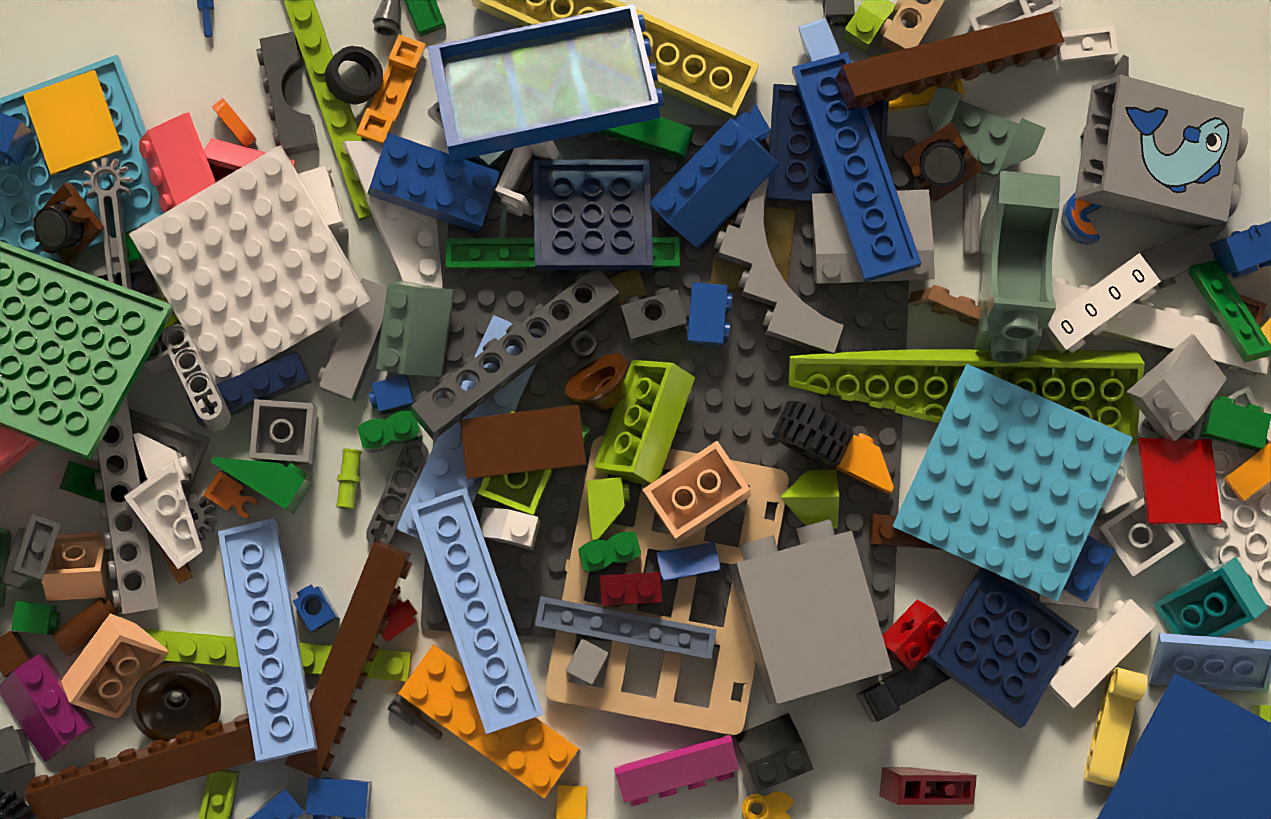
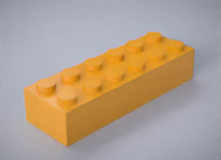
(525, 750)

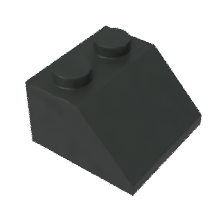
(773, 752)

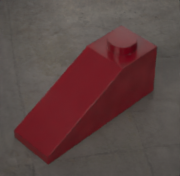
(927, 786)

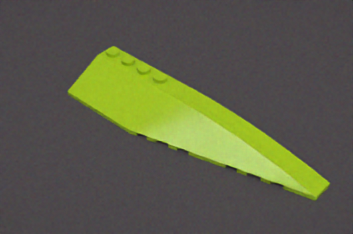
(924, 379)

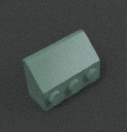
(415, 329)

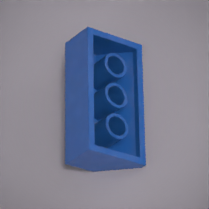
(714, 183)

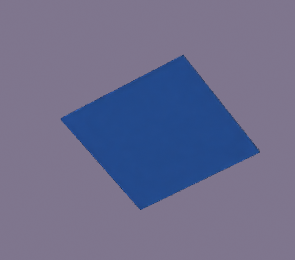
(1196, 761)

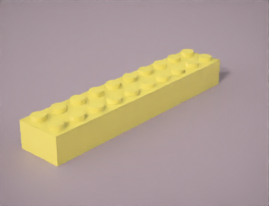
(684, 62)

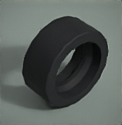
(367, 61)

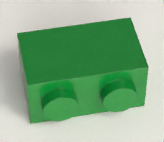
(1236, 424)

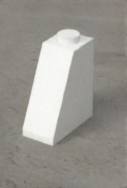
(509, 527)

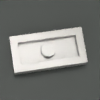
(1088, 44)

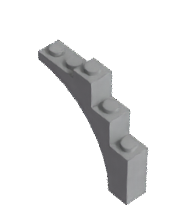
(790, 317)

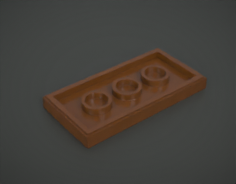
(522, 442)

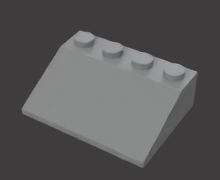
(833, 252)

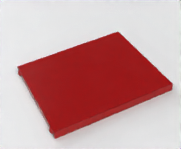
(1179, 481)

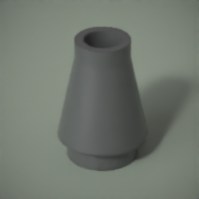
(387, 18)

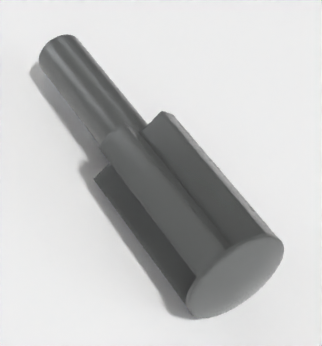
(412, 716)

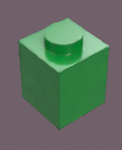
(35, 618)

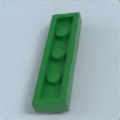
(1230, 311)

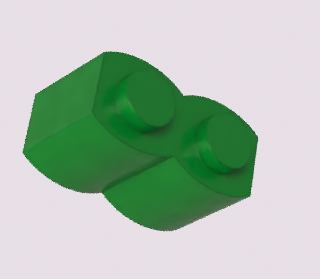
(381, 434)
(601, 554)

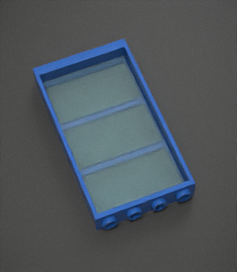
(545, 82)

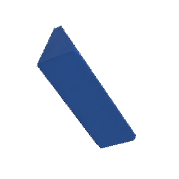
(688, 561)

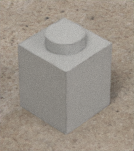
(586, 663)

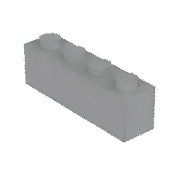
(355, 345)

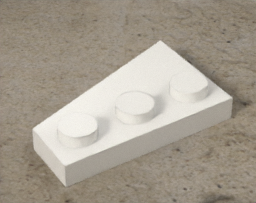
(166, 514)

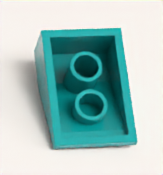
(1212, 602)

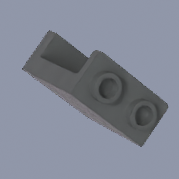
(30, 553)

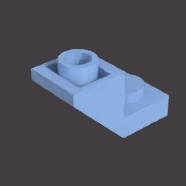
(818, 40)

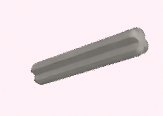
(971, 216)

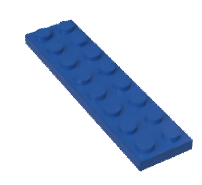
(856, 172)

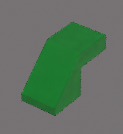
(81, 481)

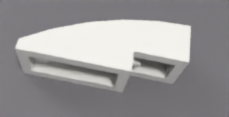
(1011, 10)

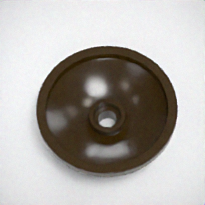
(165, 716)

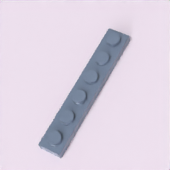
(625, 627)

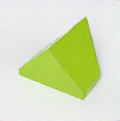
(814, 497)

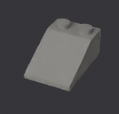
(1178, 389)

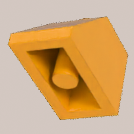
(866, 463)

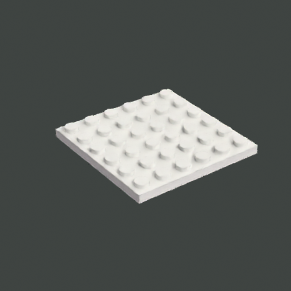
(250, 265)

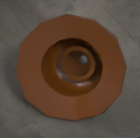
(599, 382)

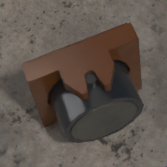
(942, 162)
(64, 224)

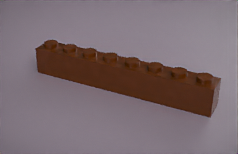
(949, 60)
(351, 653)
(142, 770)

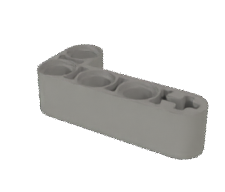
(193, 378)

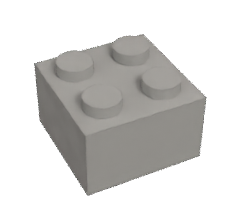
(283, 432)

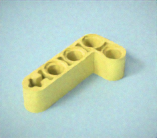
(1113, 725)

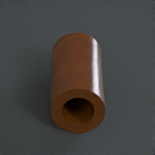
(83, 626)

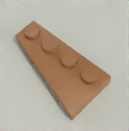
(946, 304)

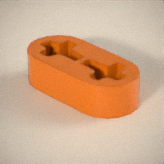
(234, 123)

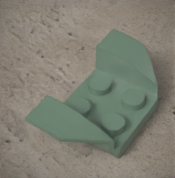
(991, 138)

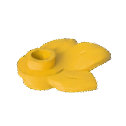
(773, 806)

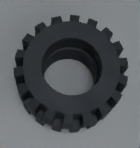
(813, 433)

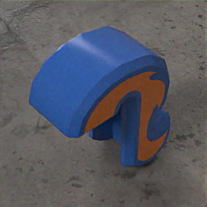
(1077, 223)

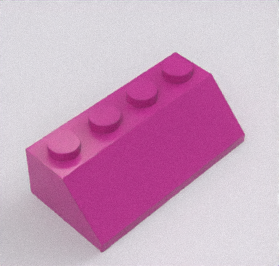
(676, 769)

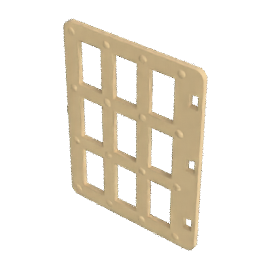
(735, 656)

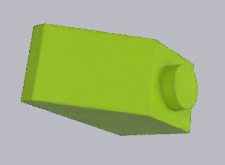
(867, 23)
(605, 503)

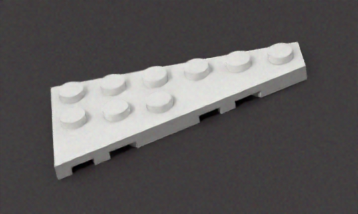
(408, 234)

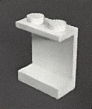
(516, 172)

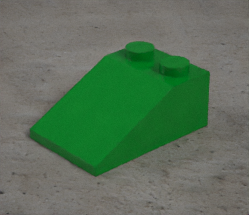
(273, 480)

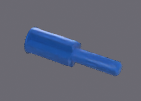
(205, 6)

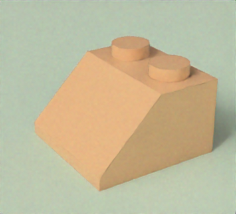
(77, 568)

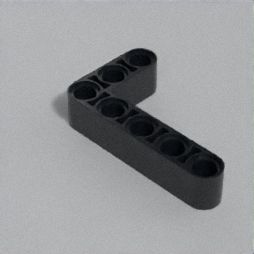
(903, 686)

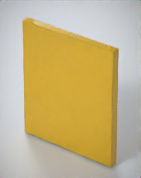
(73, 122)

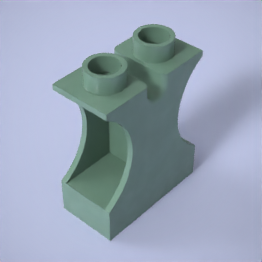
(1017, 264)

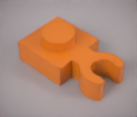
(227, 492)

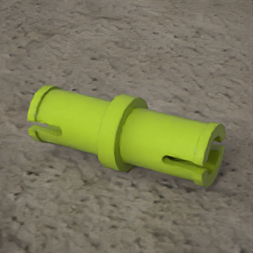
(348, 479)

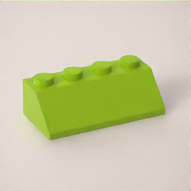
(644, 421)

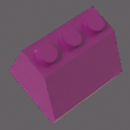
(42, 707)

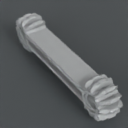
(115, 248)

